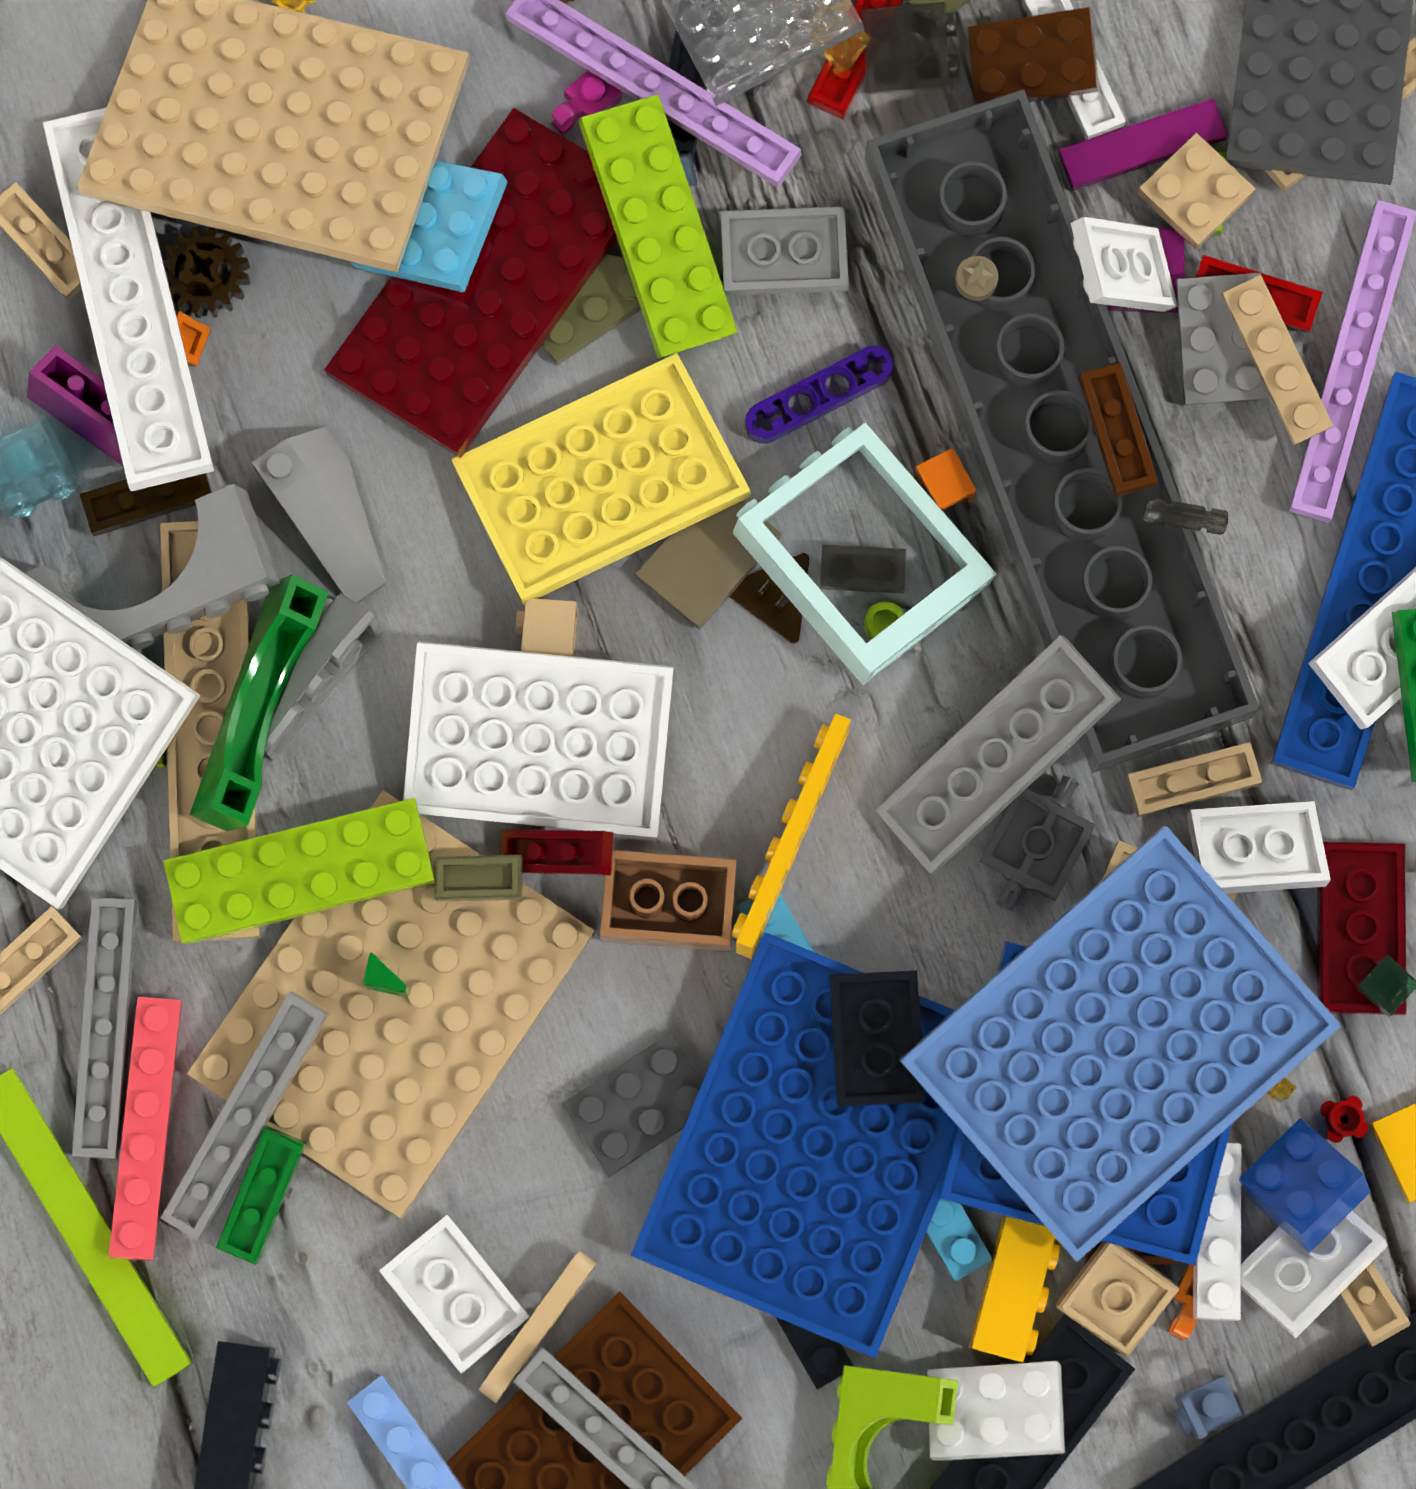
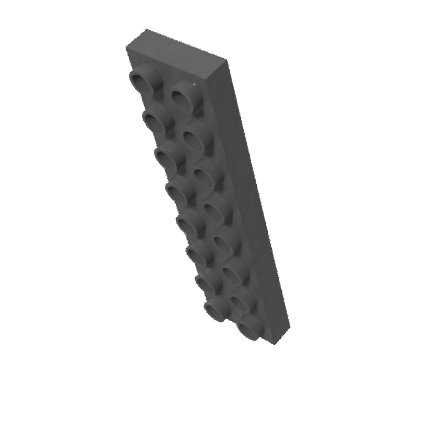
(1089, 562)

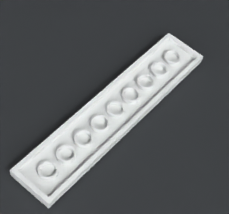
(130, 320)

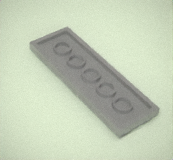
(997, 754)

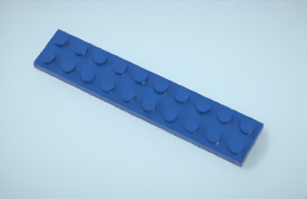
(1370, 560)

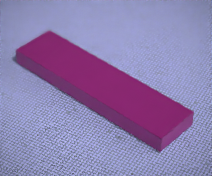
(1140, 144)

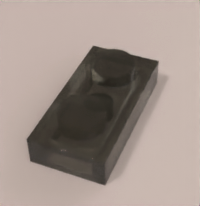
(862, 569)

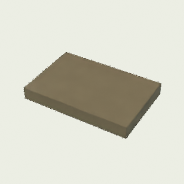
(700, 566)

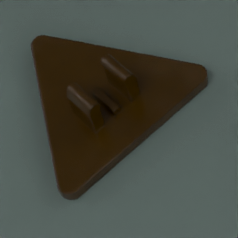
(769, 604)

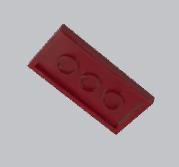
(1359, 921)

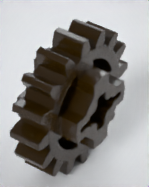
(215, 261)

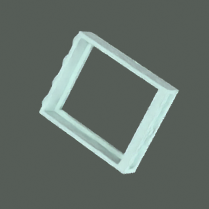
(861, 658)

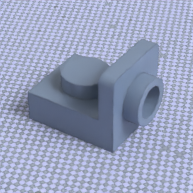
(1206, 1408)

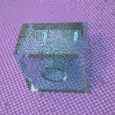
(34, 469)

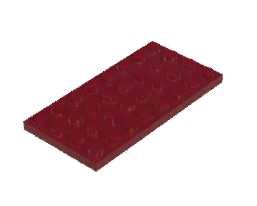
(453, 355)

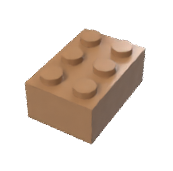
(669, 901)

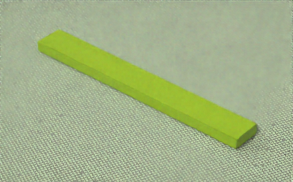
(87, 1233)

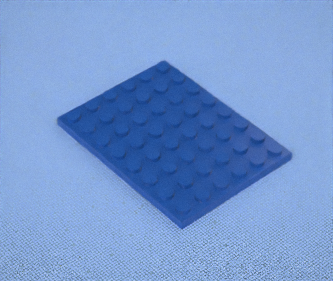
(780, 1187)

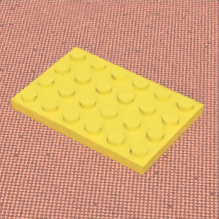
(601, 478)

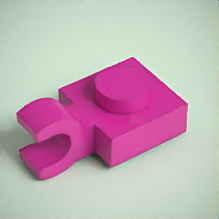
(585, 97)

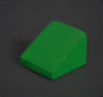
(382, 979)

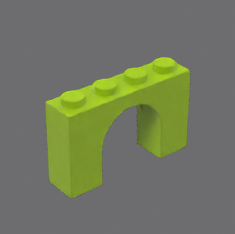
(870, 1403)

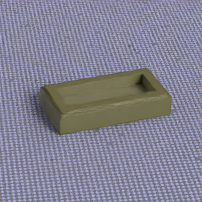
(479, 878)

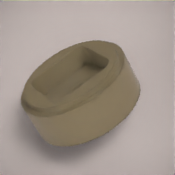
(976, 278)

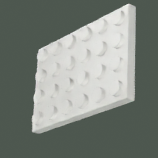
(538, 739)

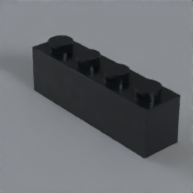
(237, 1416)

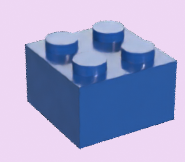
(1304, 1185)

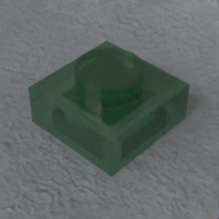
(1387, 985)

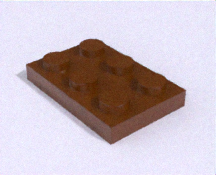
(1039, 53)

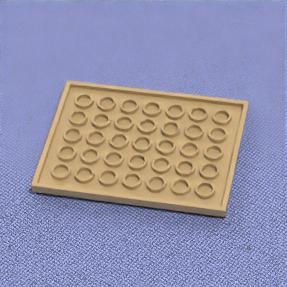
(276, 126)
(389, 1071)

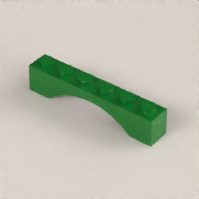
(235, 764)

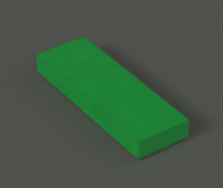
(261, 1195)

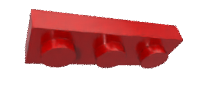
(1294, 301)

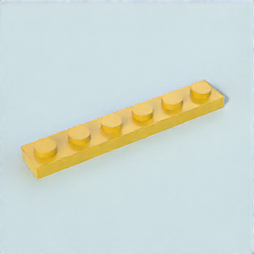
(784, 850)

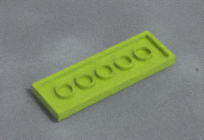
(657, 226)
(299, 871)

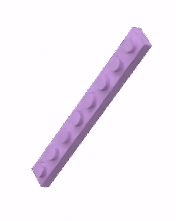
(644, 76)
(1353, 359)

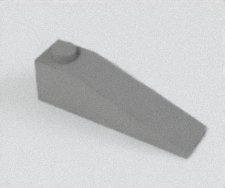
(321, 499)
(334, 649)

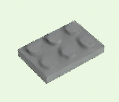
(784, 251)
(1211, 348)

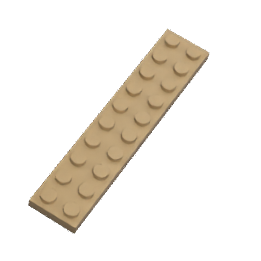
(209, 663)

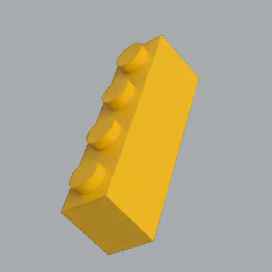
(1014, 1290)

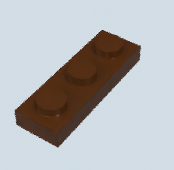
(1118, 429)

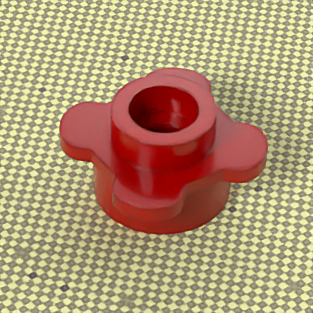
(1352, 1109)

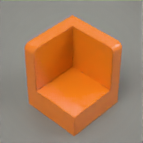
(945, 479)

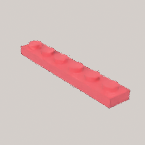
(145, 1129)

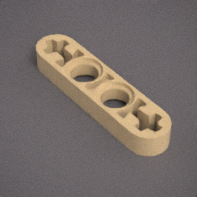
(537, 1326)

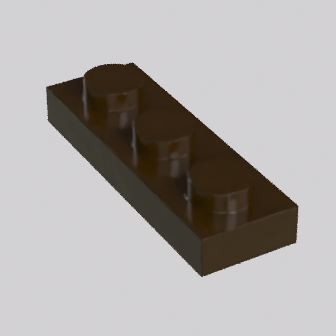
(118, 507)

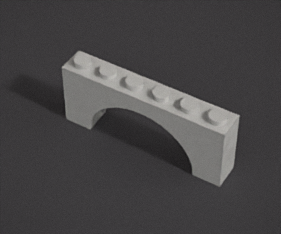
(224, 569)

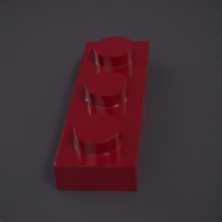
(560, 851)

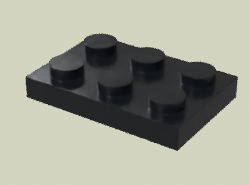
(872, 1030)

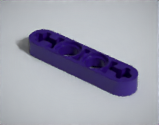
(815, 389)

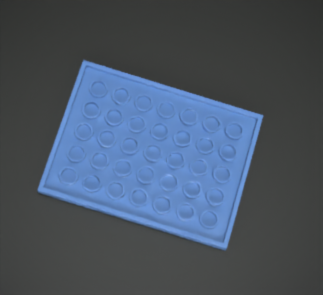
(1120, 1043)

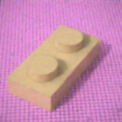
(1374, 1306)

